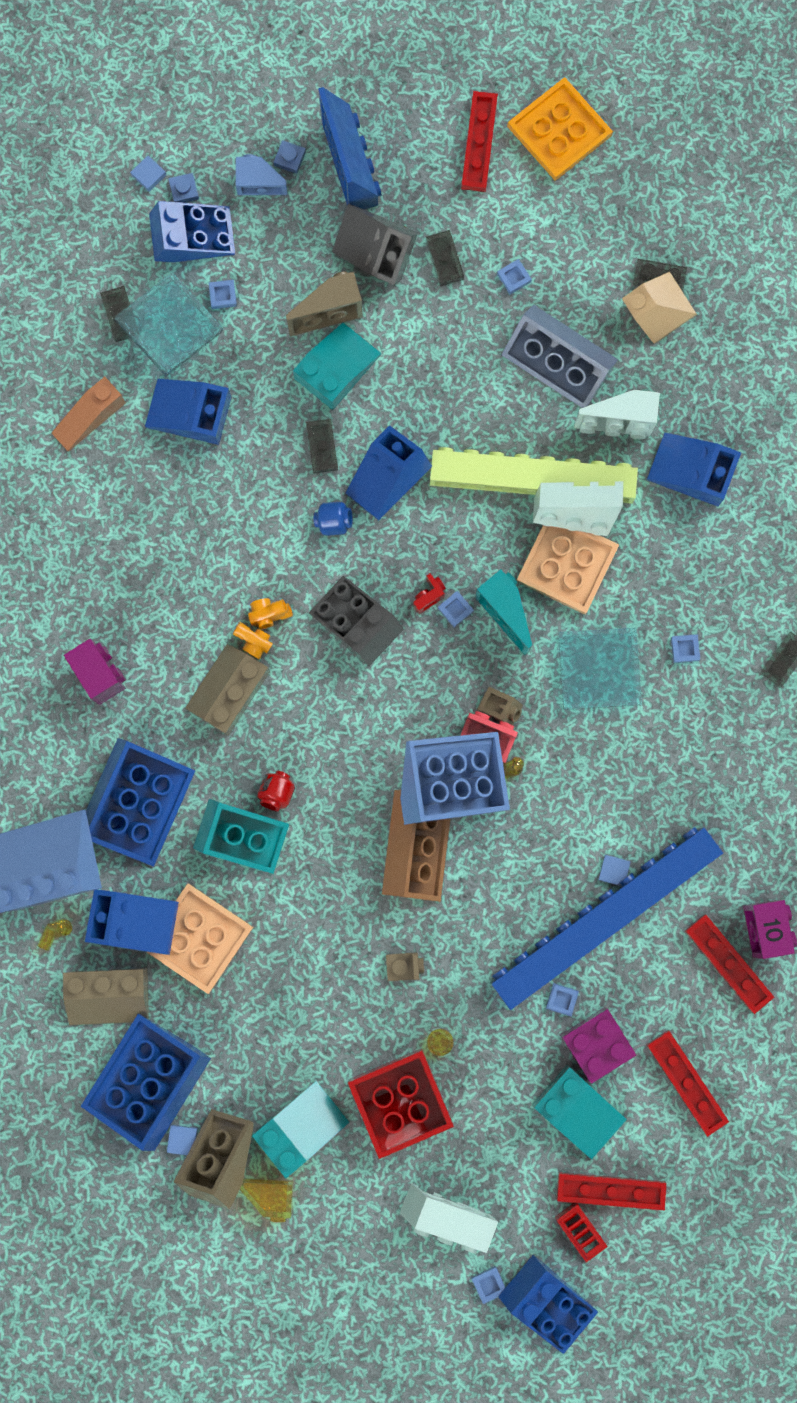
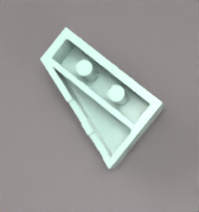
(578, 507)
(448, 1220)

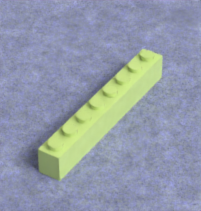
(522, 473)

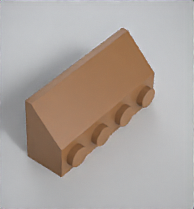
(415, 856)

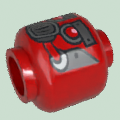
(275, 791)

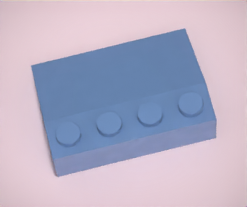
(453, 778)
(47, 862)

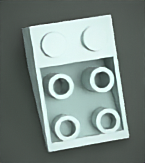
(626, 414)

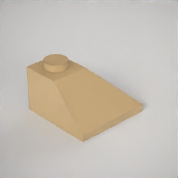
(659, 306)

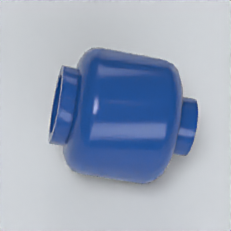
(333, 518)

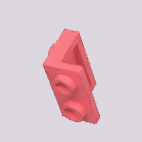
(480, 723)

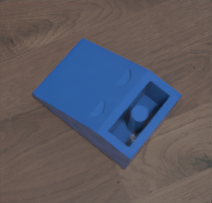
(190, 231)
(189, 409)
(694, 467)
(387, 472)
(131, 921)
(547, 1304)

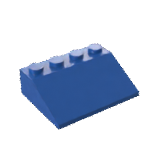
(348, 151)
(136, 801)
(145, 1083)

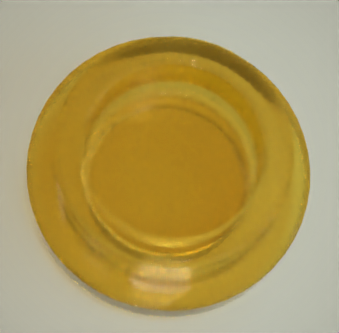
(440, 1042)

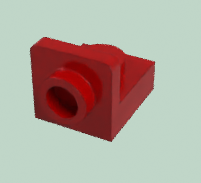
(426, 598)

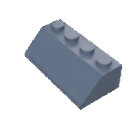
(559, 356)

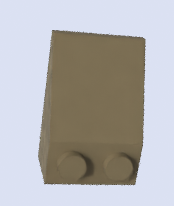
(328, 305)
(217, 1159)

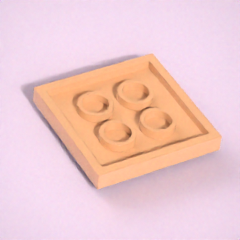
(567, 566)
(203, 939)

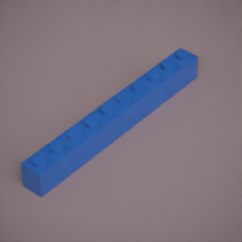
(606, 918)

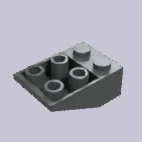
(374, 244)
(356, 620)

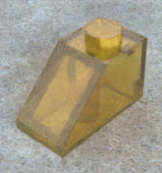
(270, 1197)

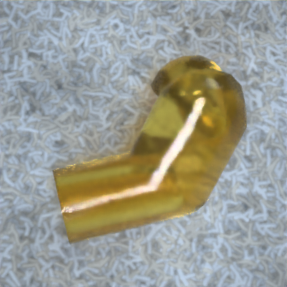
(513, 767)
(54, 930)

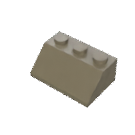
(228, 689)
(105, 996)

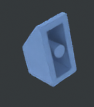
(257, 177)

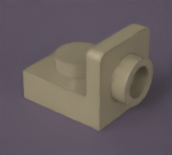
(500, 706)
(404, 966)

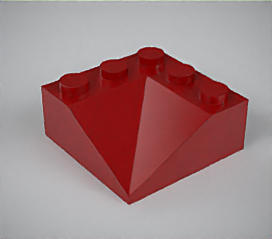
(400, 1103)

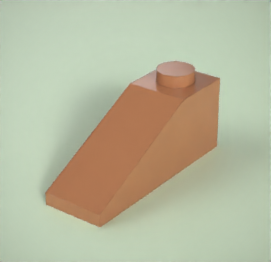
(88, 413)

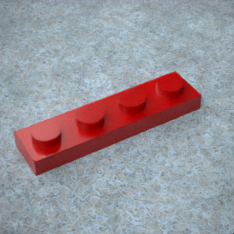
(479, 141)
(729, 964)
(687, 1083)
(611, 1191)

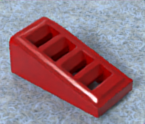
(569, 1213)

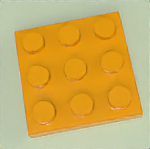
(559, 129)

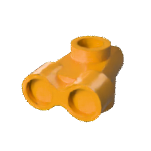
(265, 612)
(256, 642)

